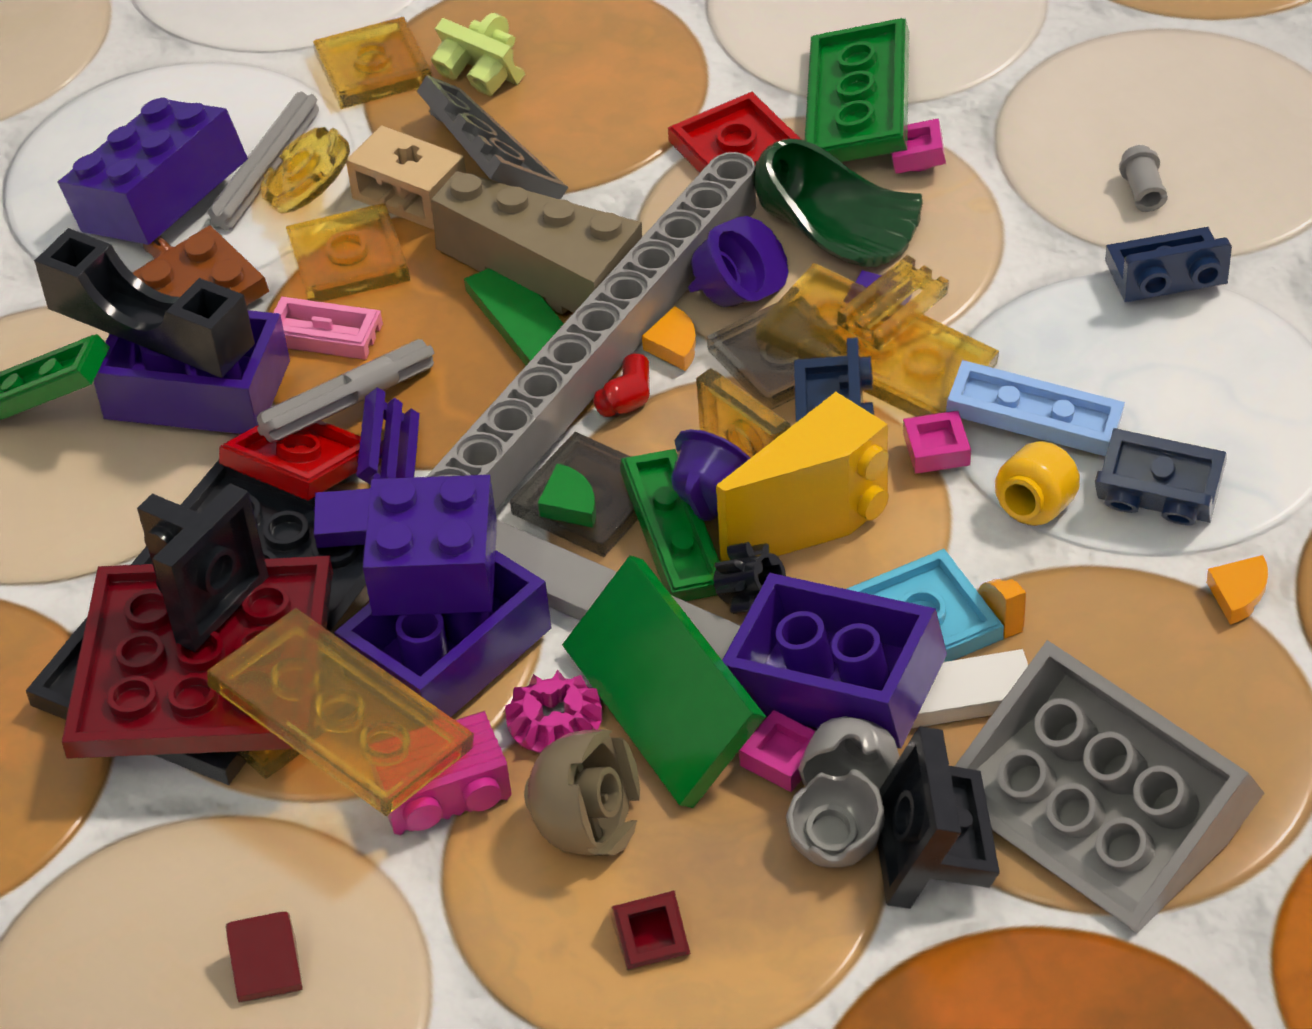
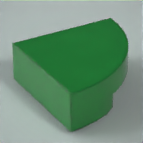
(568, 498)

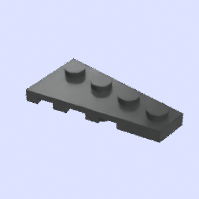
(487, 141)

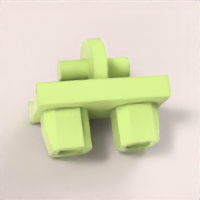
(482, 45)

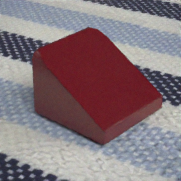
(650, 930)
(263, 956)

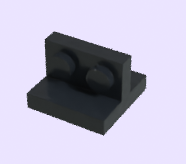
(203, 560)
(933, 823)

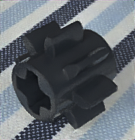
(743, 575)

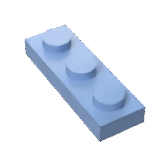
(1034, 407)

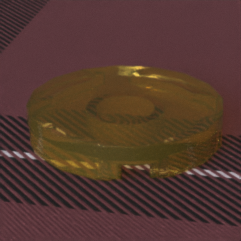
(307, 169)

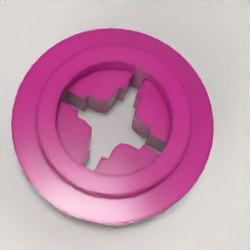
(537, 731)

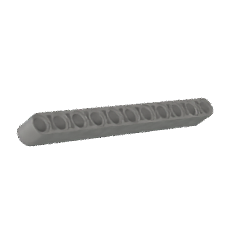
(600, 332)

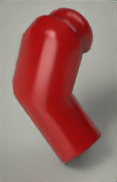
(627, 391)

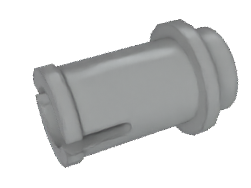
(1140, 168)

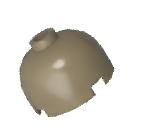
(584, 792)

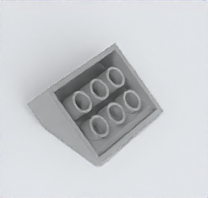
(1105, 788)

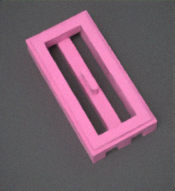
(333, 329)

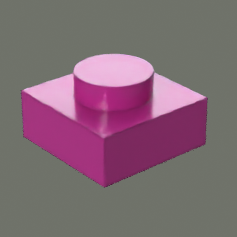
(924, 148)
(936, 442)
(777, 750)

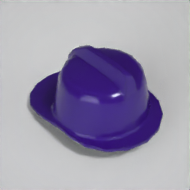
(739, 263)
(700, 465)

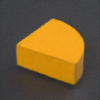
(672, 339)
(1238, 586)
(1007, 602)

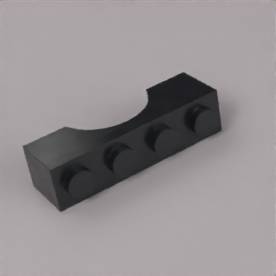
(93, 285)

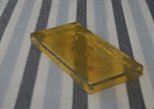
(908, 373)
(341, 711)

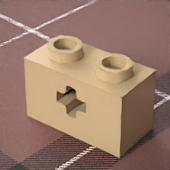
(401, 173)

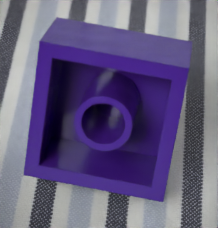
(430, 545)

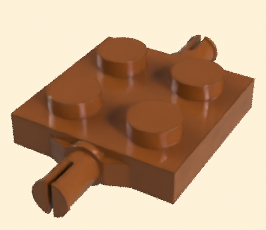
(204, 257)

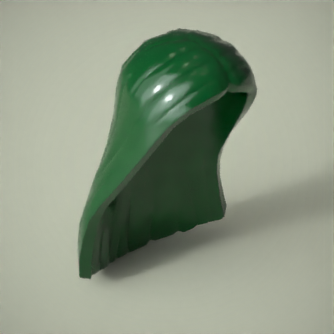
(835, 204)

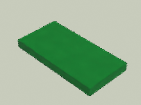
(859, 90)
(663, 682)

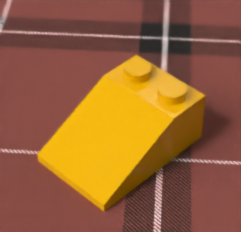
(808, 482)

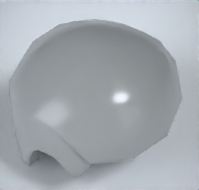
(849, 745)
(836, 819)

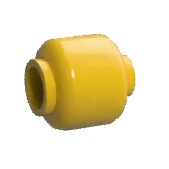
(1037, 483)

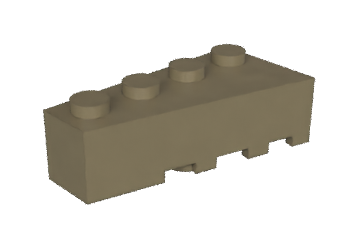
(531, 237)

